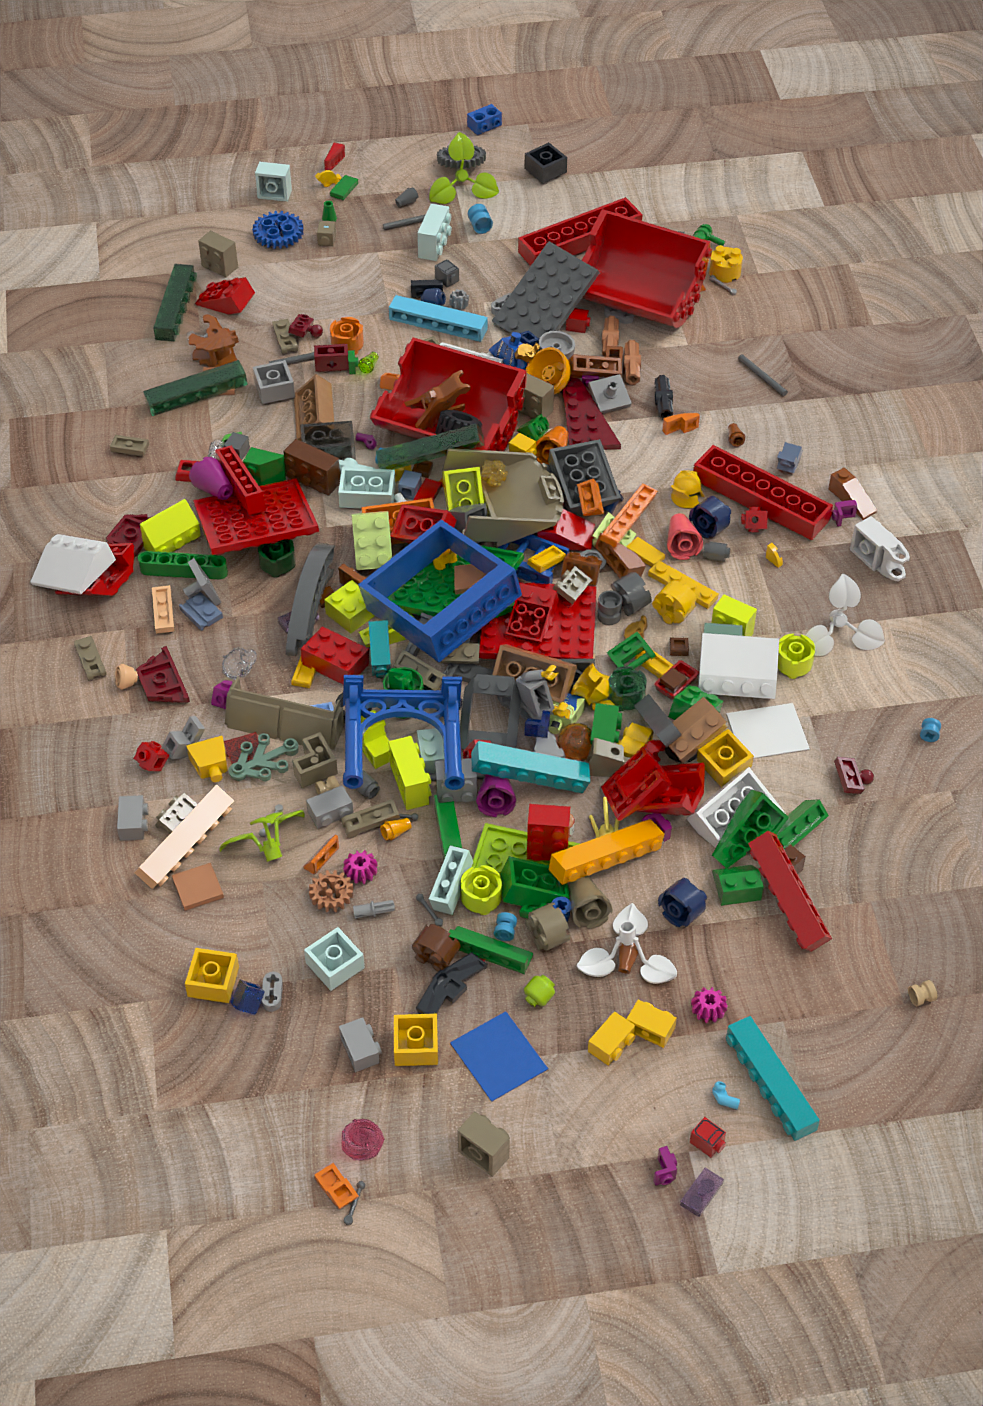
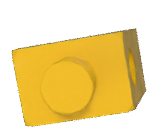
(209, 758)

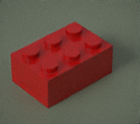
(334, 655)
(547, 831)

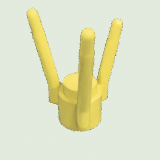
(605, 828)

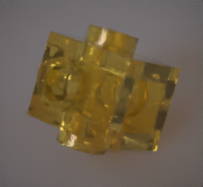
(492, 467)

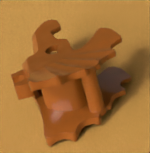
(217, 347)
(438, 400)

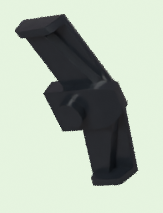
(449, 983)

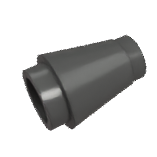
(407, 197)

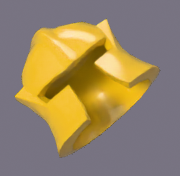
(686, 484)
(592, 685)

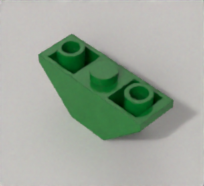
(535, 427)

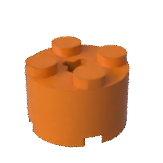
(347, 332)

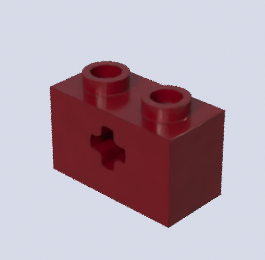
(331, 357)

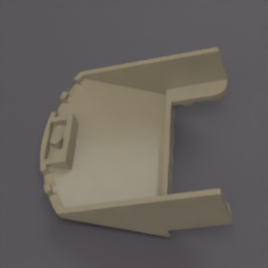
(517, 508)

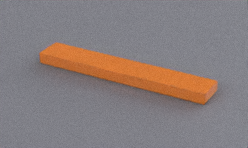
(628, 515)

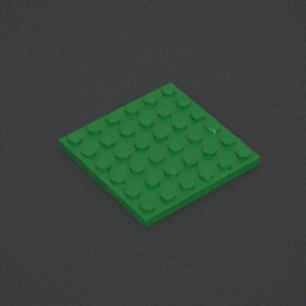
(435, 589)

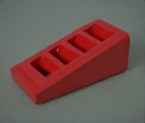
(334, 156)

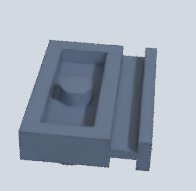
(201, 611)

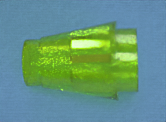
(368, 362)

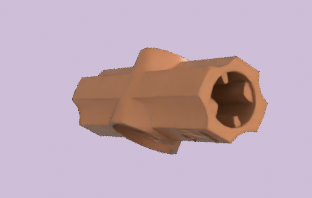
(610, 333)
(632, 362)

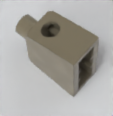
(605, 758)

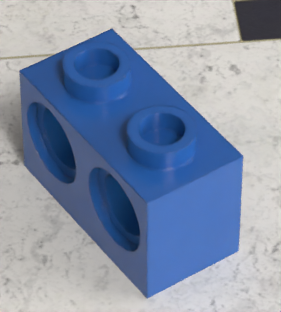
(484, 119)

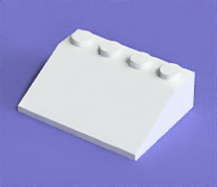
(72, 563)
(738, 665)
(716, 813)

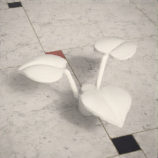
(844, 594)
(628, 925)

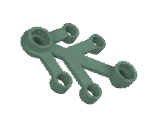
(262, 760)

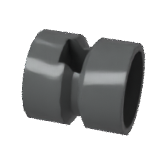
(609, 607)

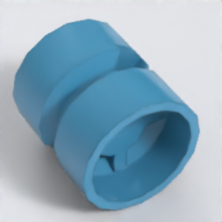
(480, 218)

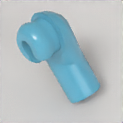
(722, 1097)

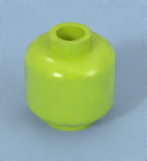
(539, 991)

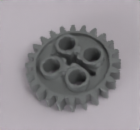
(444, 158)

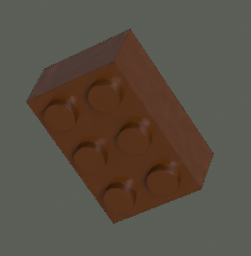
(312, 467)

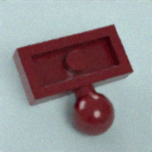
(303, 324)
(850, 777)

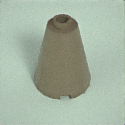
(588, 903)

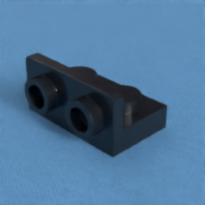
(419, 286)

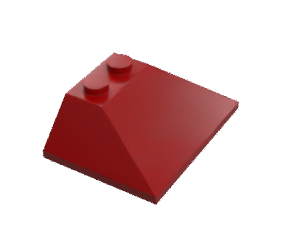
(114, 576)
(635, 784)
(684, 792)

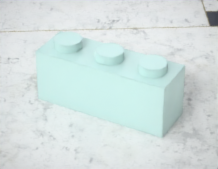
(448, 883)

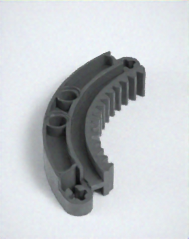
(308, 595)

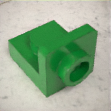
(400, 679)

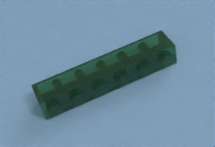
(174, 302)
(195, 388)
(429, 447)

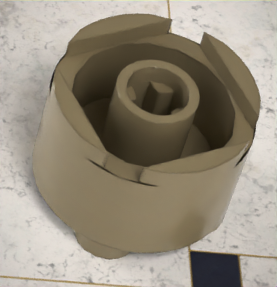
(548, 927)

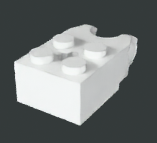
(879, 548)

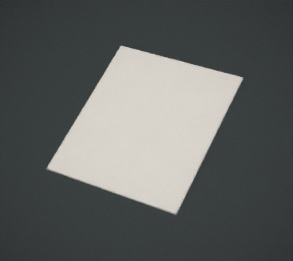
(769, 730)

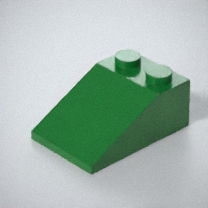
(530, 883)

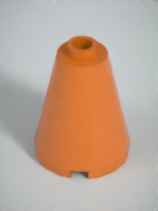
(554, 438)

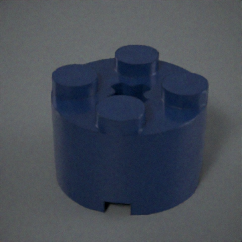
(710, 517)
(682, 903)

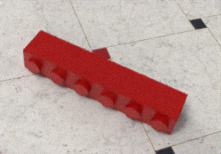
(242, 481)
(790, 891)

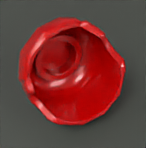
(654, 747)

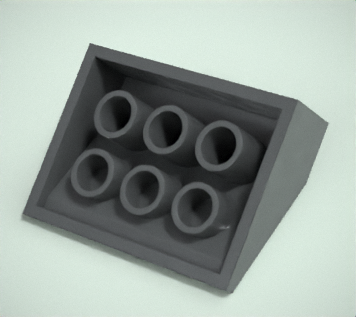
(579, 464)

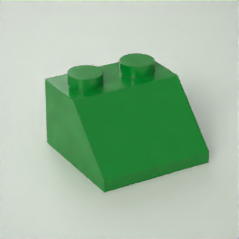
(265, 466)
(738, 884)

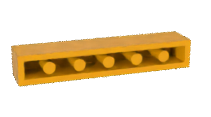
(606, 851)

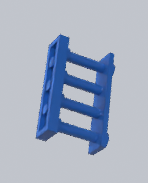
(536, 544)

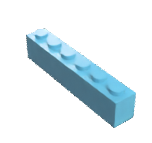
(438, 318)

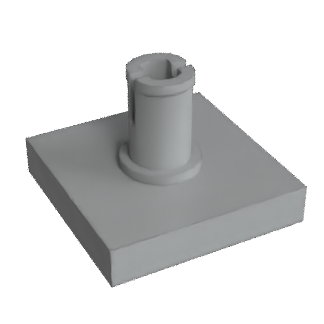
(609, 394)
(202, 583)

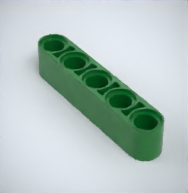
(176, 564)

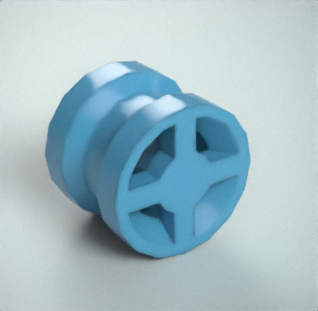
(930, 729)

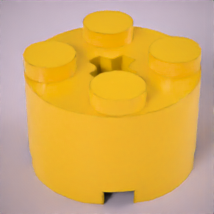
(726, 263)
(674, 602)

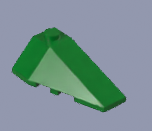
(752, 818)

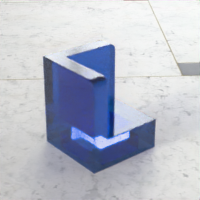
(538, 727)
(247, 997)

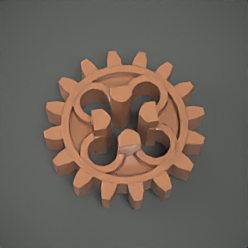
(342, 893)

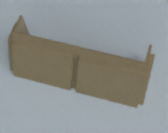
(281, 717)

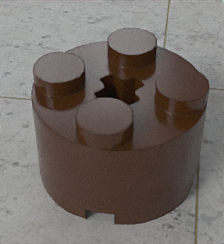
(435, 947)

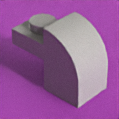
(176, 741)

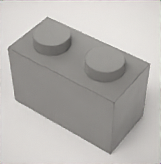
(329, 806)
(131, 817)
(359, 1044)

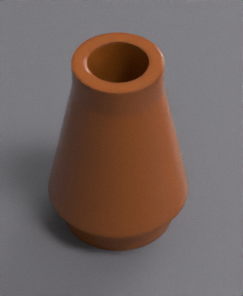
(736, 436)
(627, 957)

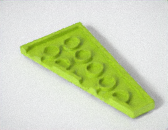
(501, 842)

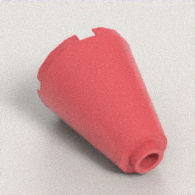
(683, 538)

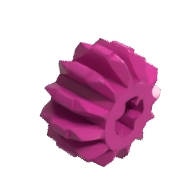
(360, 867)
(709, 1004)

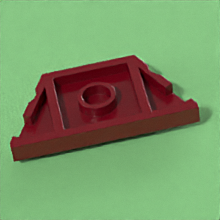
(128, 531)
(161, 679)

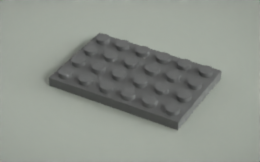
(546, 293)

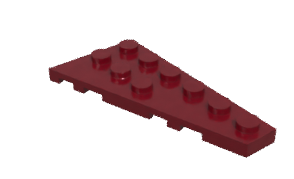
(584, 418)

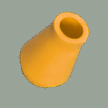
(393, 829)

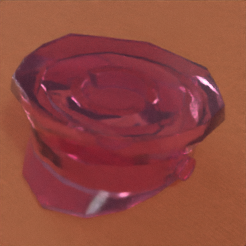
(362, 1139)

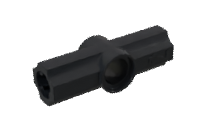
(663, 396)

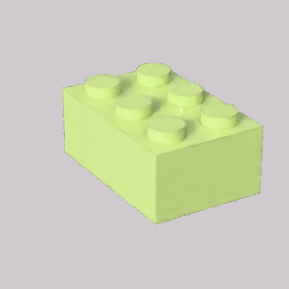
(371, 539)

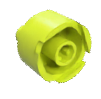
(795, 655)
(481, 889)

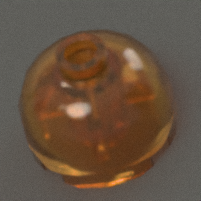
(575, 741)

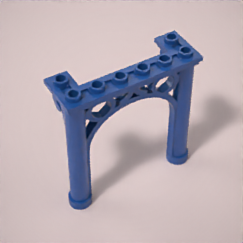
(402, 704)

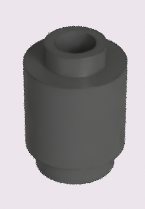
(716, 551)
(369, 787)

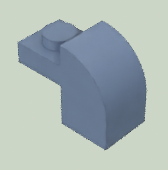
(789, 457)

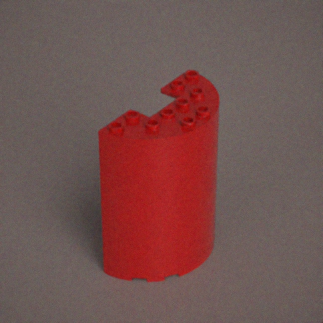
(646, 268)
(492, 399)

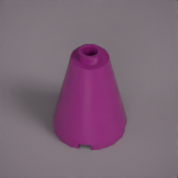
(211, 478)
(496, 796)

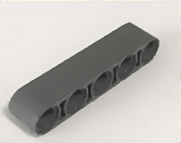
(657, 720)

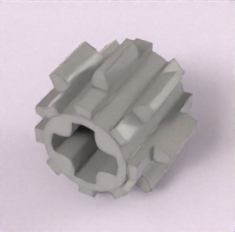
(459, 299)

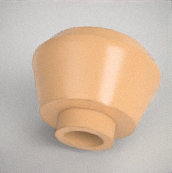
(125, 676)

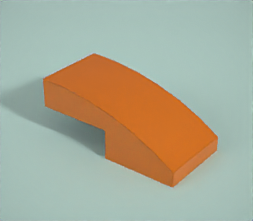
(685, 422)
(336, 1186)

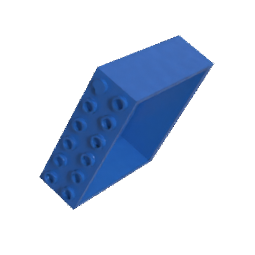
(464, 614)

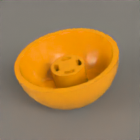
(550, 366)

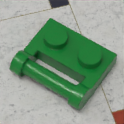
(629, 649)

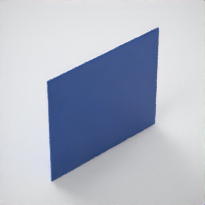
(498, 1056)

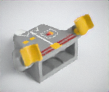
(536, 694)

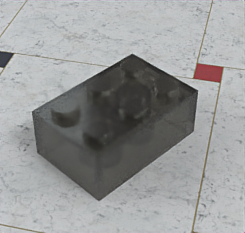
(331, 437)

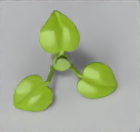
(485, 184)
(271, 846)

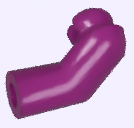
(369, 440)

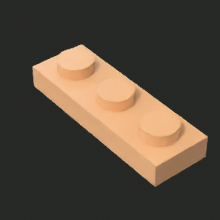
(163, 609)

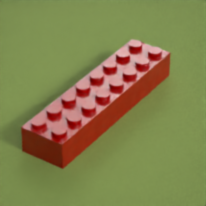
(571, 233)
(758, 488)

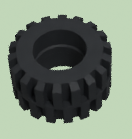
(454, 419)

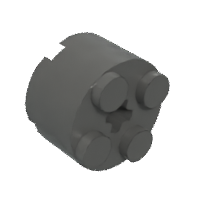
(632, 592)

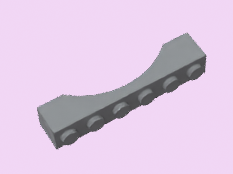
(543, 745)

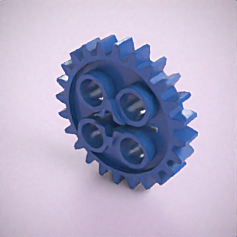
(287, 225)

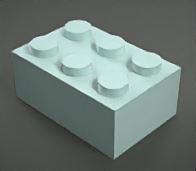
(434, 232)
(366, 487)

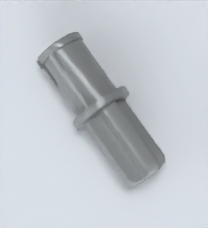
(372, 908)

